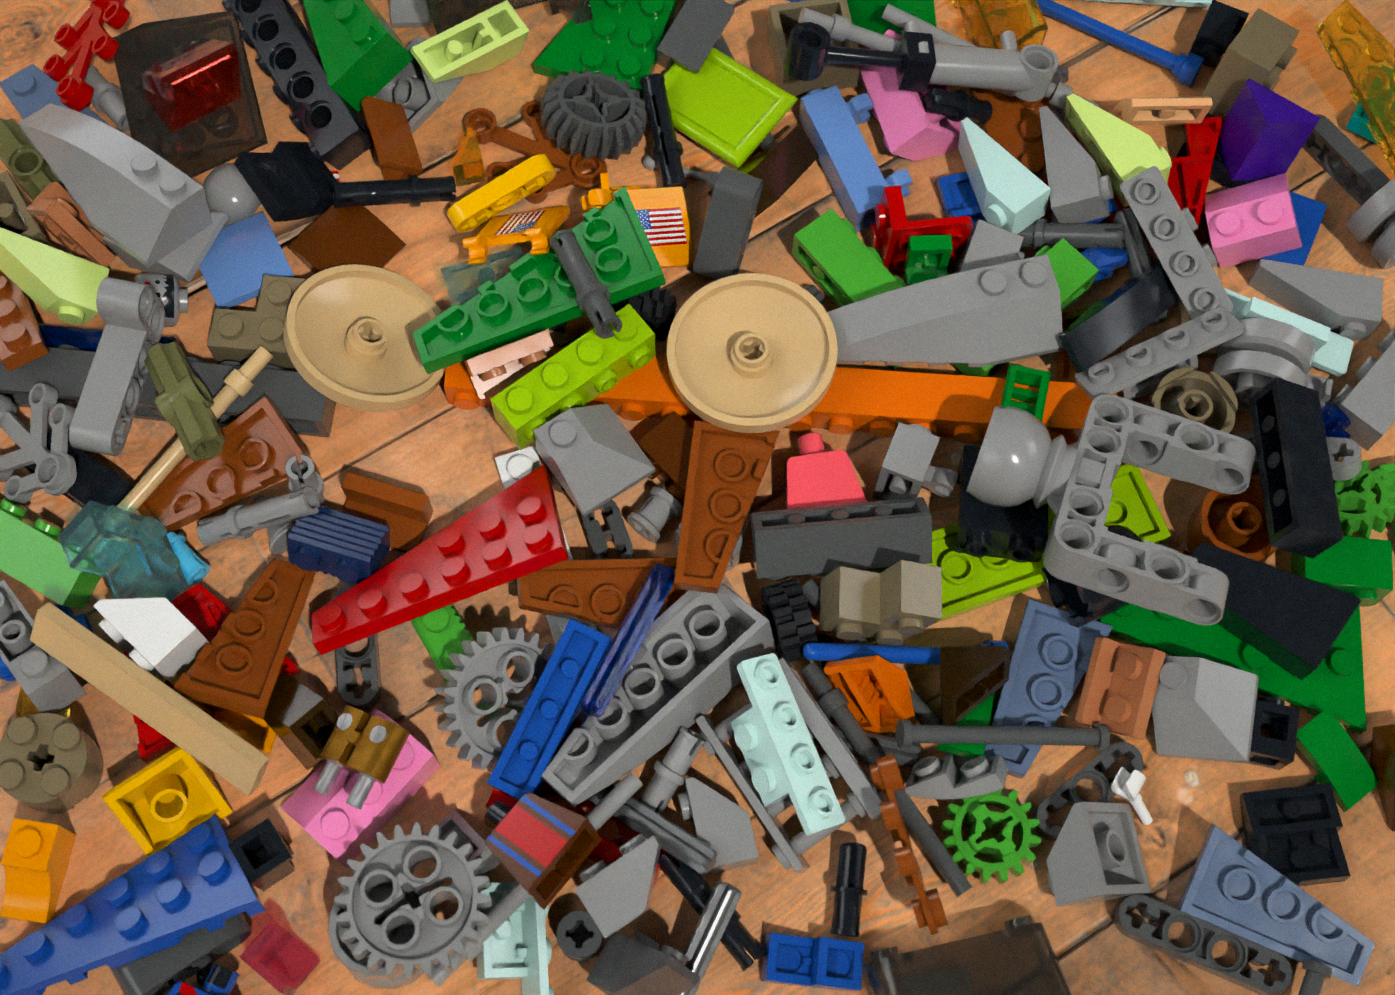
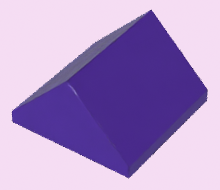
(1262, 133)

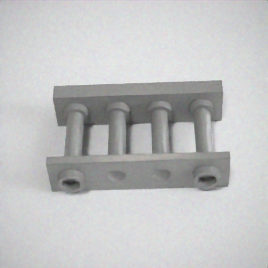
(836, 762)

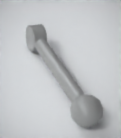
(710, 178)

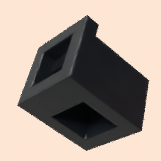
(1217, 32)
(1282, 727)
(263, 855)

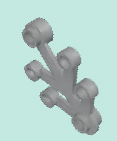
(54, 468)

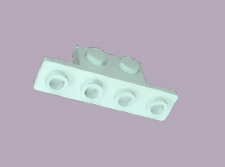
(1331, 349)
(781, 748)
(518, 946)

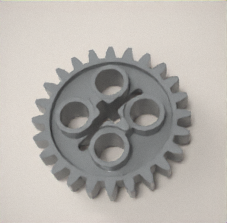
(486, 667)
(433, 938)

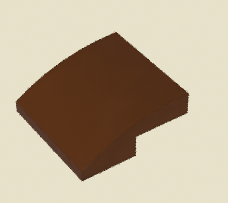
(346, 238)

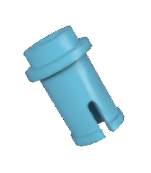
(191, 564)

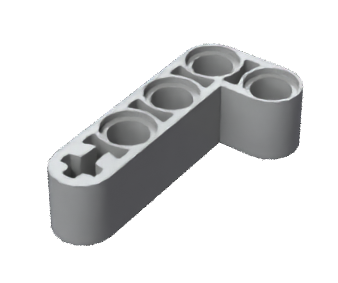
(118, 369)

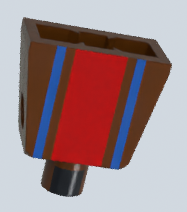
(539, 844)

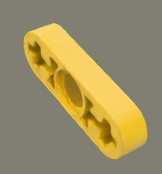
(501, 193)

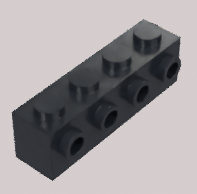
(1295, 469)

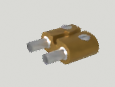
(364, 747)

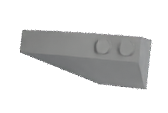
(119, 183)
(957, 318)
(673, 679)

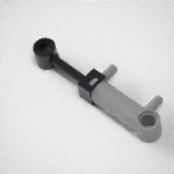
(924, 63)

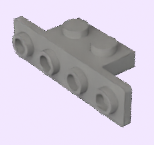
(1175, 244)
(1145, 364)

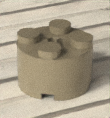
(1197, 397)
(42, 785)

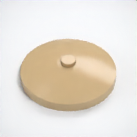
(355, 338)
(752, 352)

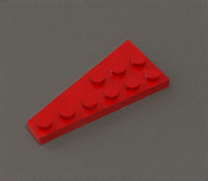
(479, 551)

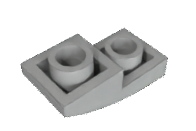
(945, 780)

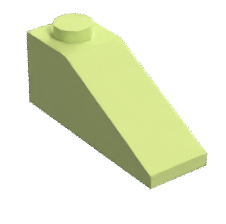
(473, 44)
(1114, 144)
(52, 277)

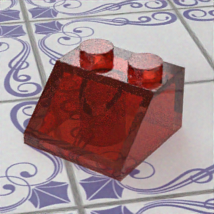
(194, 83)

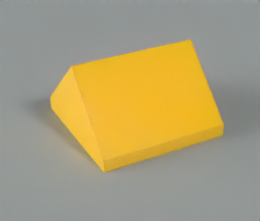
(166, 800)

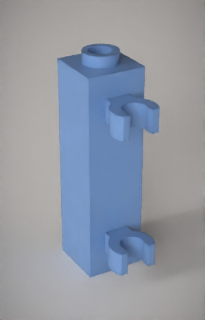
(844, 153)

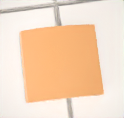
(1162, 111)

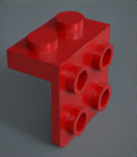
(893, 230)

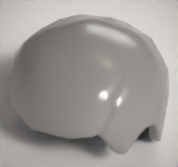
(230, 193)

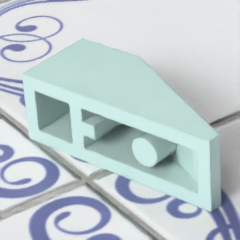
(1003, 186)

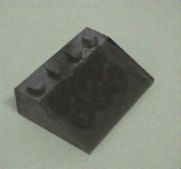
(211, 138)

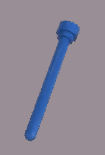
(1183, 66)
(891, 653)

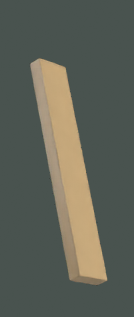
(149, 698)

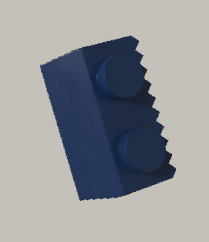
(338, 544)

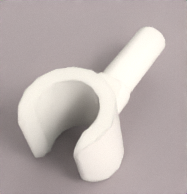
(1128, 787)

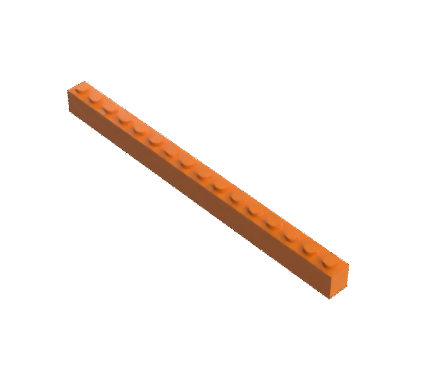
(855, 401)

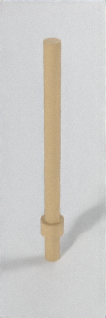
(237, 383)

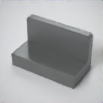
(694, 33)

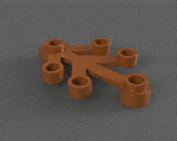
(570, 165)
(928, 907)

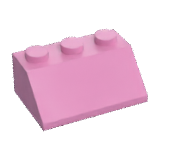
(905, 121)
(343, 827)

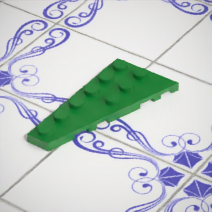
(616, 41)
(539, 292)
(1333, 685)

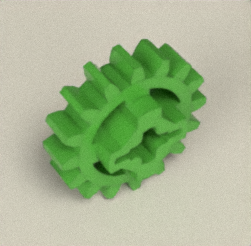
(1357, 502)
(1002, 847)

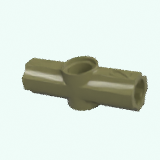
(22, 158)
(184, 401)

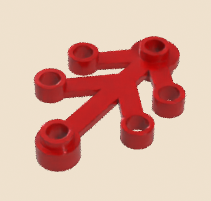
(80, 43)

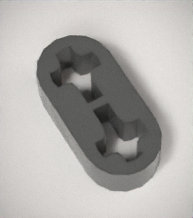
(616, 532)

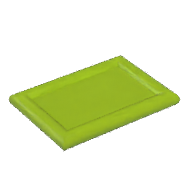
(725, 106)

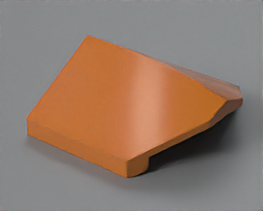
(876, 691)

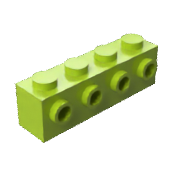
(573, 377)

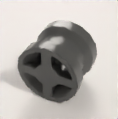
(581, 944)

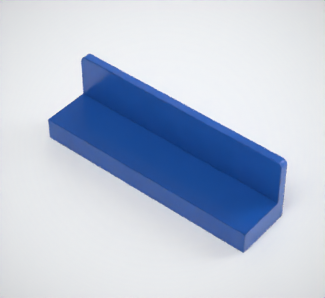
(550, 711)

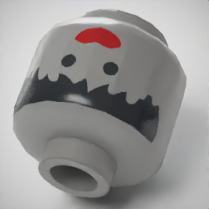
(168, 291)

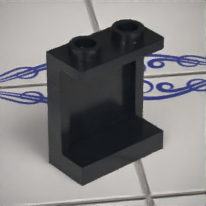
(997, 531)

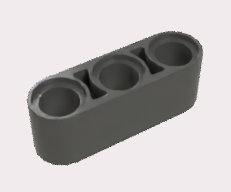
(727, 224)
(162, 970)

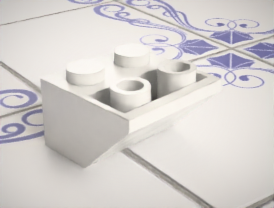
(152, 634)

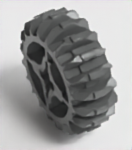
(593, 114)

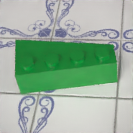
(355, 47)

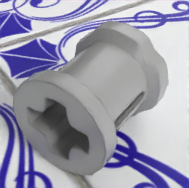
(655, 514)

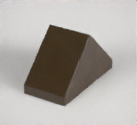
(970, 677)

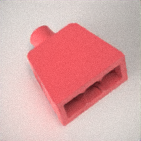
(820, 476)

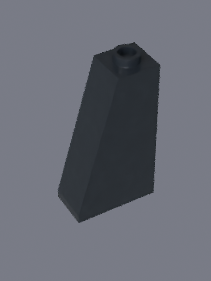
(1279, 611)

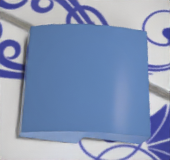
(241, 259)

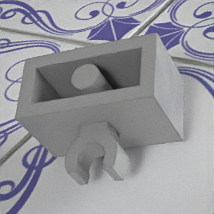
(909, 467)

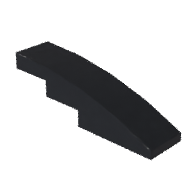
(1118, 317)

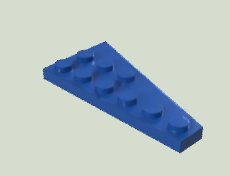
(137, 914)

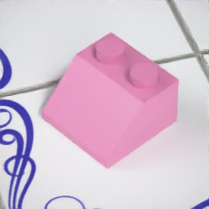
(1252, 221)

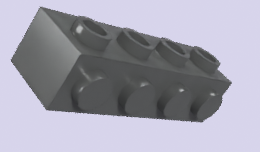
(840, 535)

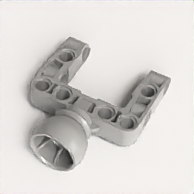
(1075, 480)

